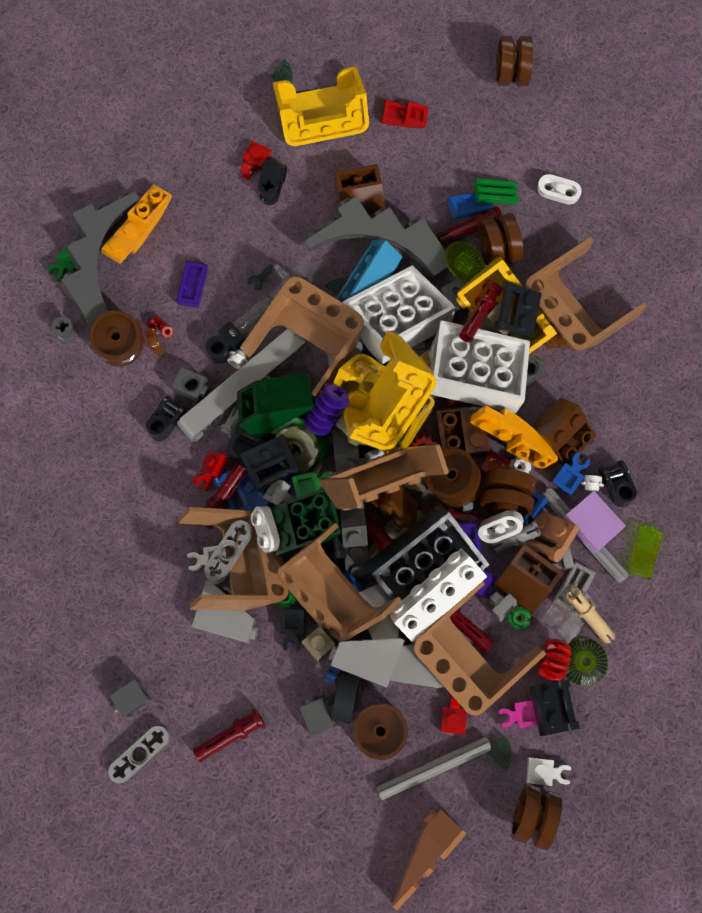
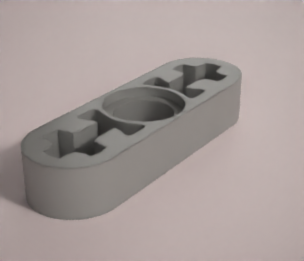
(224, 569)
(129, 772)

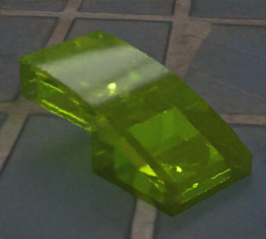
(644, 552)

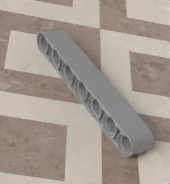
(224, 397)

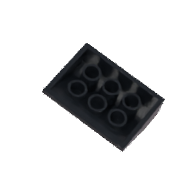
(420, 551)

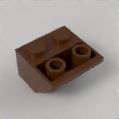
(361, 183)
(565, 429)
(459, 433)
(397, 506)
(528, 578)

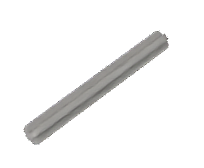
(603, 554)
(433, 768)

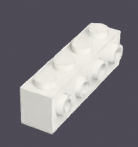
(437, 594)

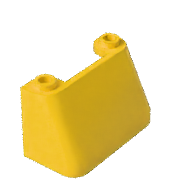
(323, 112)
(500, 273)
(361, 374)
(394, 400)

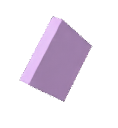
(596, 522)

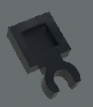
(292, 623)

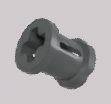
(58, 328)

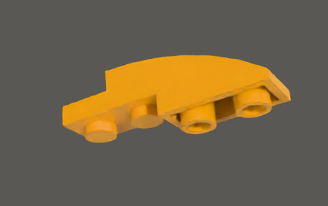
(138, 226)
(519, 435)

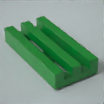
(495, 188)

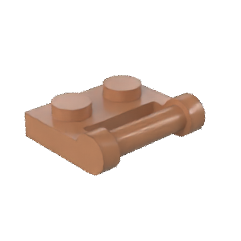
(556, 531)

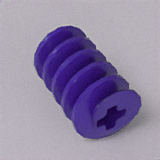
(326, 409)

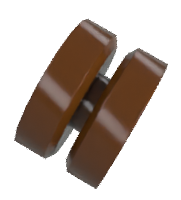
(514, 60)
(500, 239)
(112, 326)
(461, 483)
(508, 491)
(380, 746)
(536, 817)

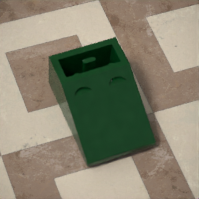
(273, 402)
(304, 520)

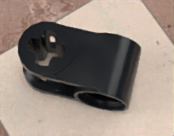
(271, 181)
(166, 414)
(616, 479)

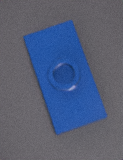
(466, 206)

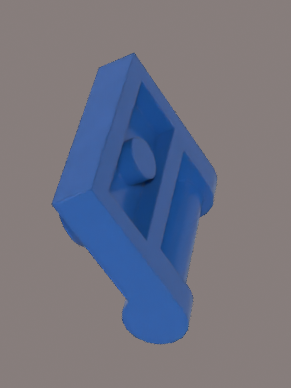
(249, 494)

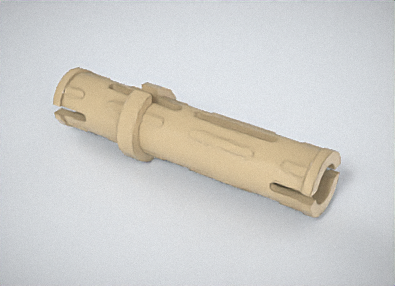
(586, 610)

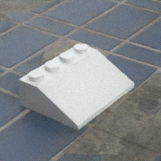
(401, 305)
(480, 372)

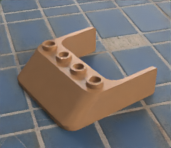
(563, 308)
(314, 318)
(383, 474)
(255, 573)
(328, 593)
(462, 667)

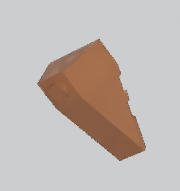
(436, 840)

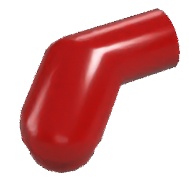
(158, 323)

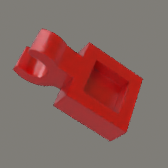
(254, 159)
(212, 467)
(453, 718)

